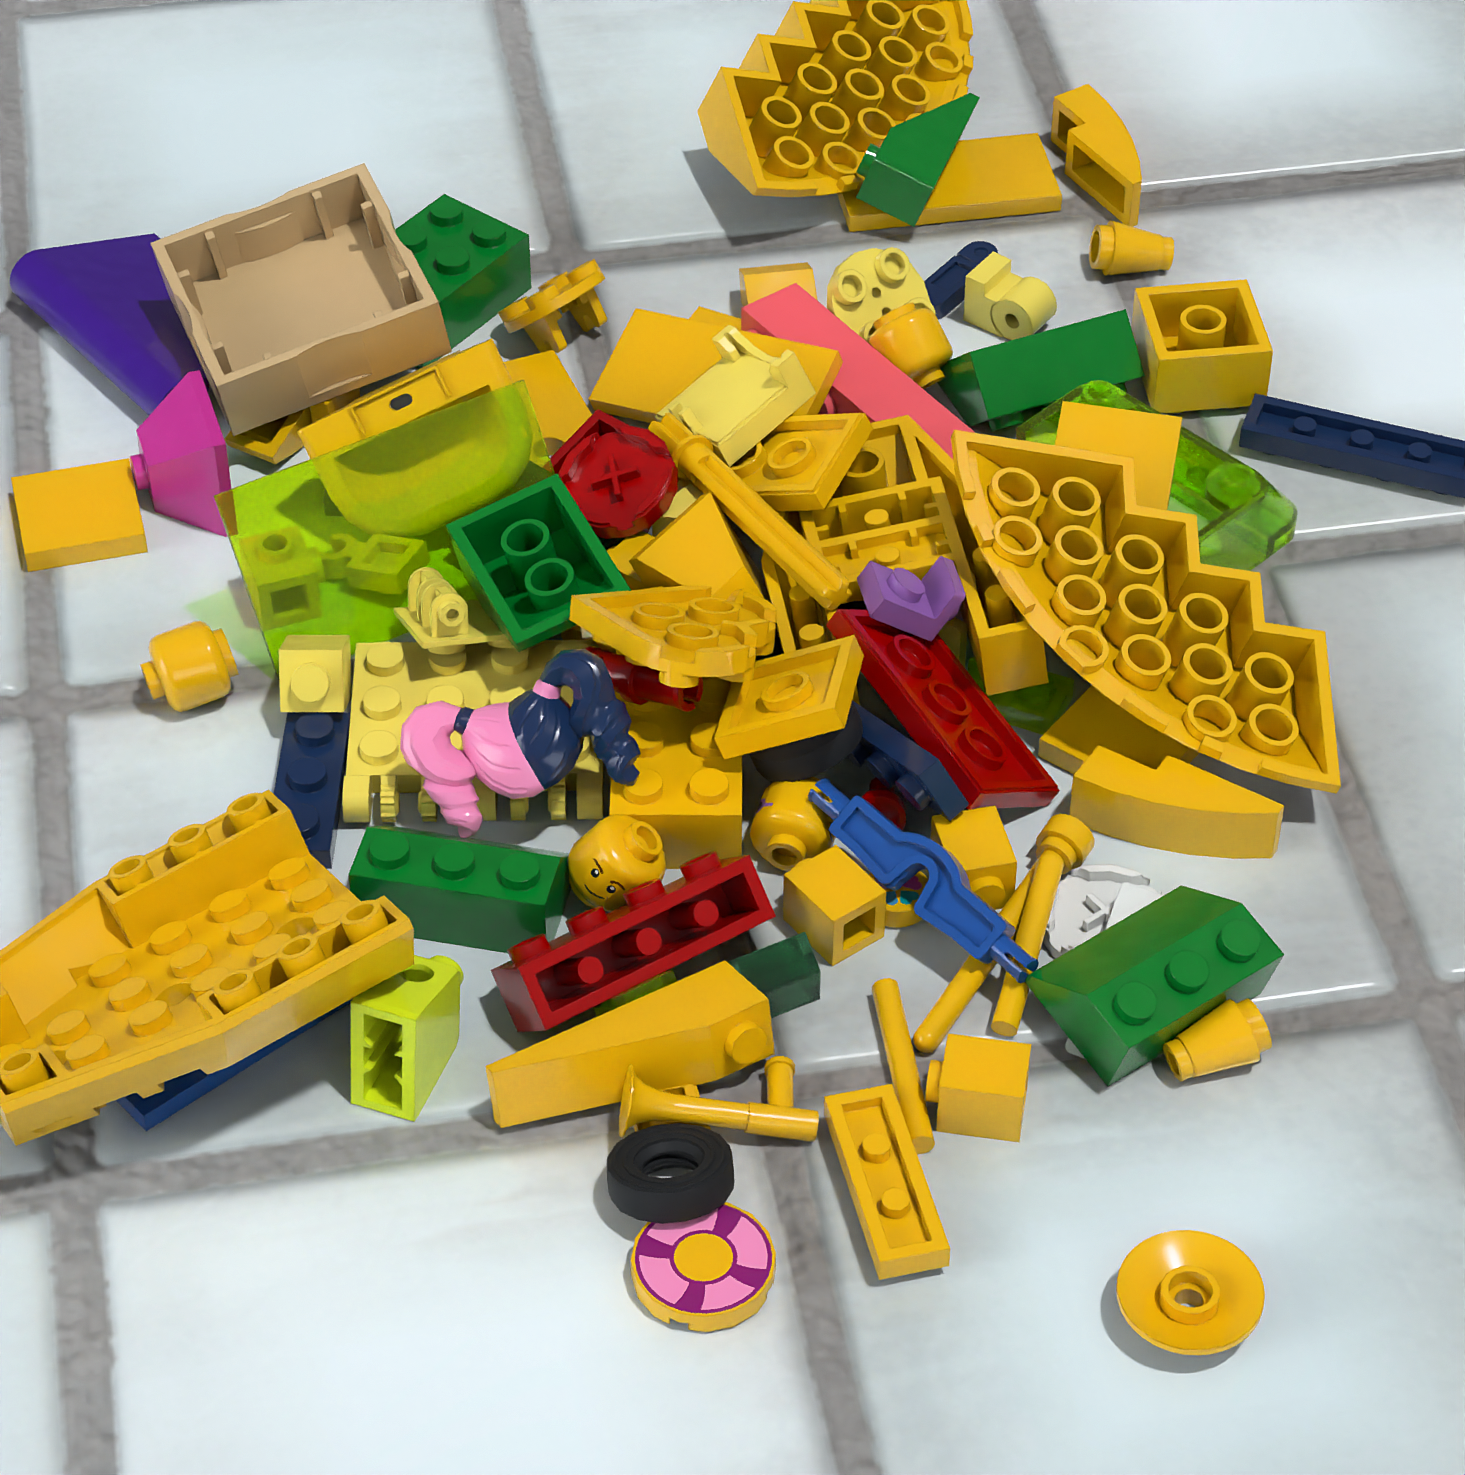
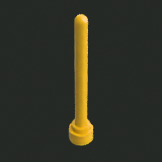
(1061, 837)

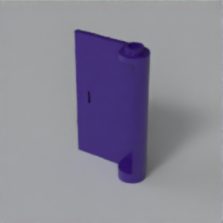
(113, 311)

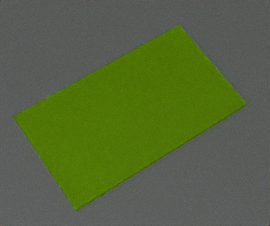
(344, 531)

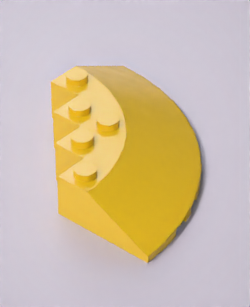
(830, 87)
(1141, 615)

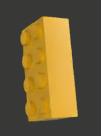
(683, 778)

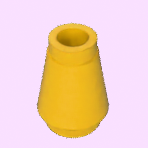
(1127, 249)
(1219, 1041)

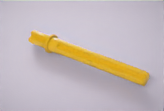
(790, 550)

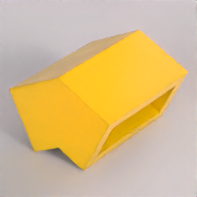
(765, 280)

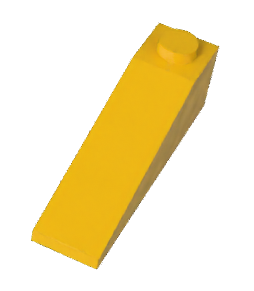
(670, 1036)

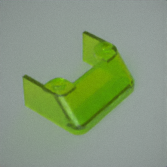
(1244, 508)

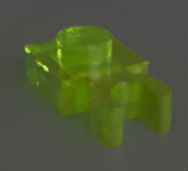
(1031, 707)

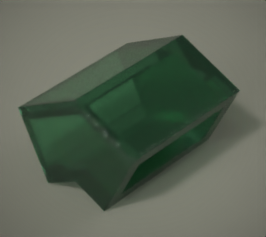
(783, 973)

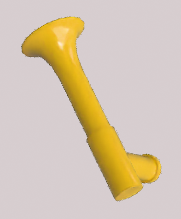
(775, 1119)

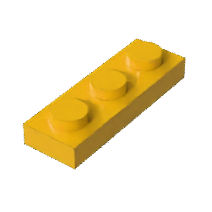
(886, 1182)

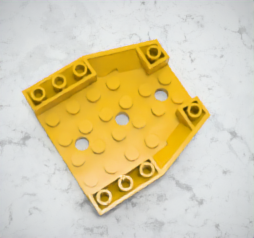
(183, 966)

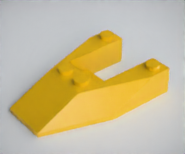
(905, 513)

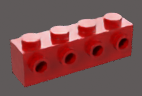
(632, 943)

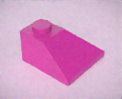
(184, 456)

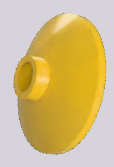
(1195, 1271)

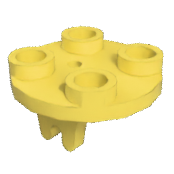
(872, 286)

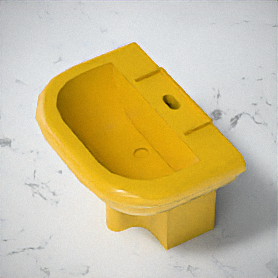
(432, 389)

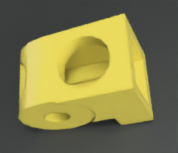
(1004, 301)

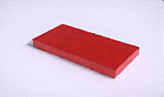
(947, 714)

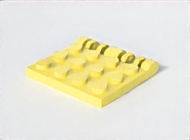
(399, 677)

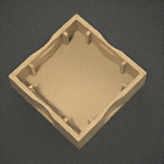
(301, 299)

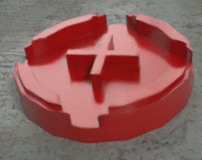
(621, 480)

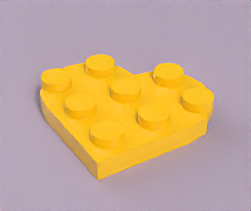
(681, 631)

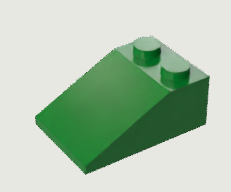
(530, 558)

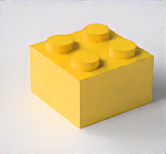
(1201, 345)

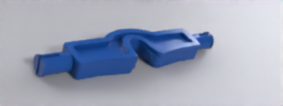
(947, 896)

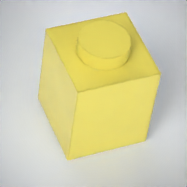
(315, 673)

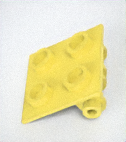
(442, 618)

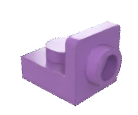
(911, 603)

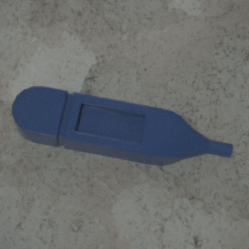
(947, 284)

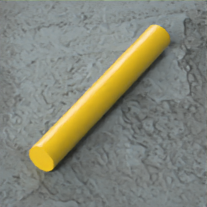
(1029, 938)
(902, 1063)

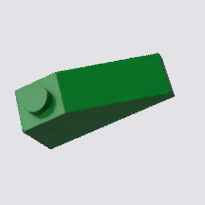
(912, 159)

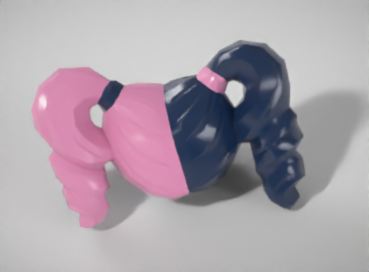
(520, 743)

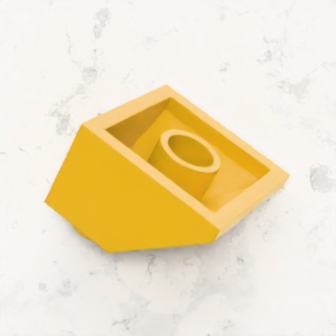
(700, 551)

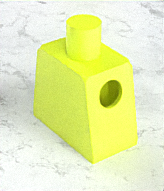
(408, 1018)

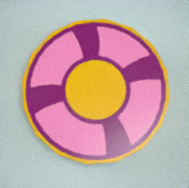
(704, 1268)

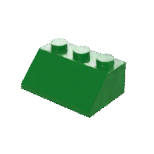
(1040, 369)
(463, 887)
(1154, 977)

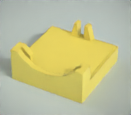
(741, 396)

